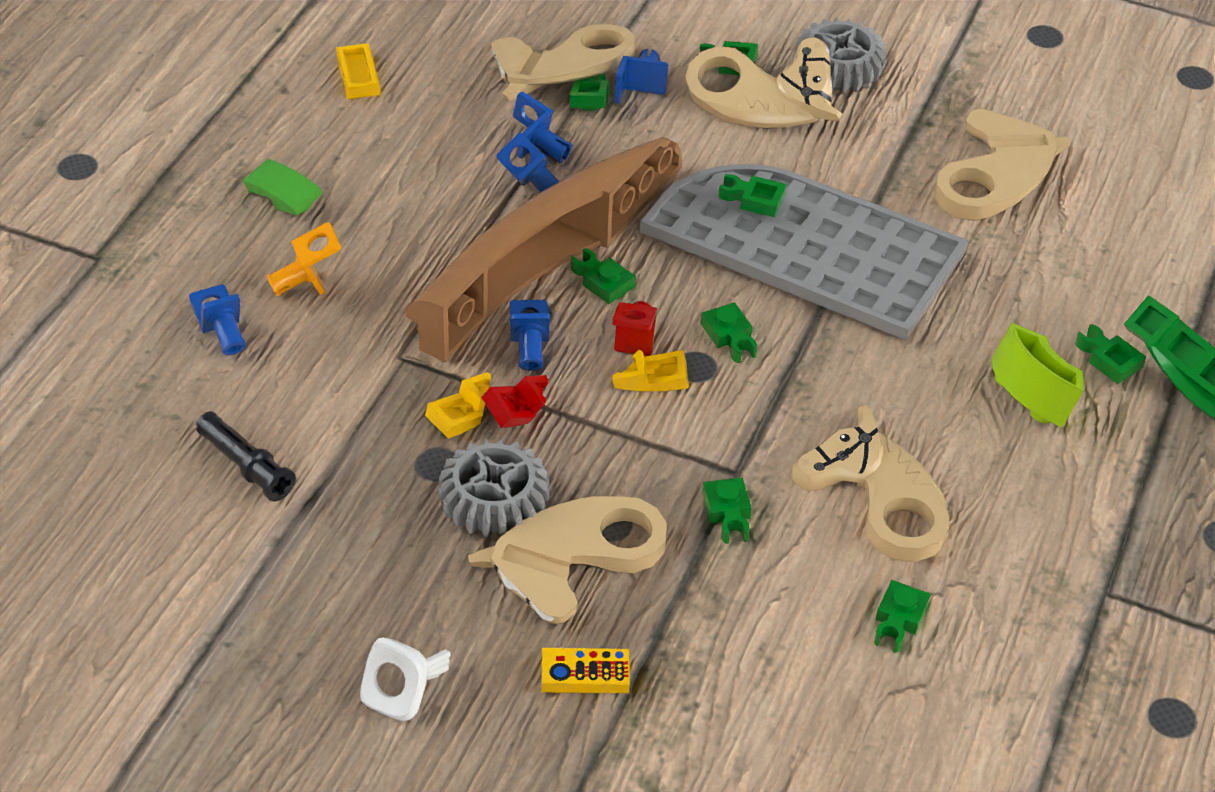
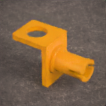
(303, 268)

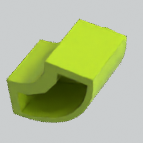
(1037, 375)

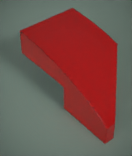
(518, 403)

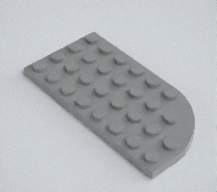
(817, 246)

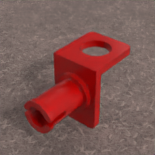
(634, 327)

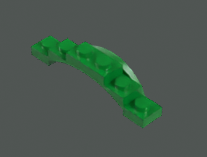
(1177, 351)

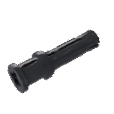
(255, 464)

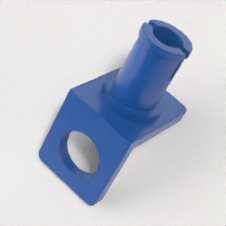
(641, 74)
(538, 130)
(534, 171)
(220, 316)
(529, 331)

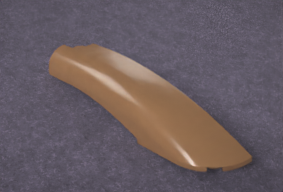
(538, 237)

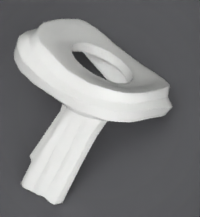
(416, 672)

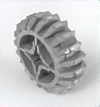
(854, 53)
(484, 483)

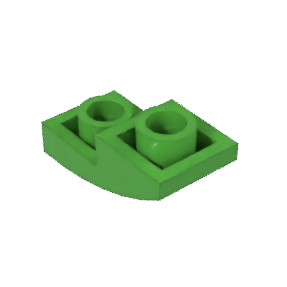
(284, 186)

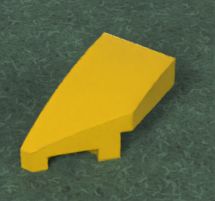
(654, 373)
(462, 410)

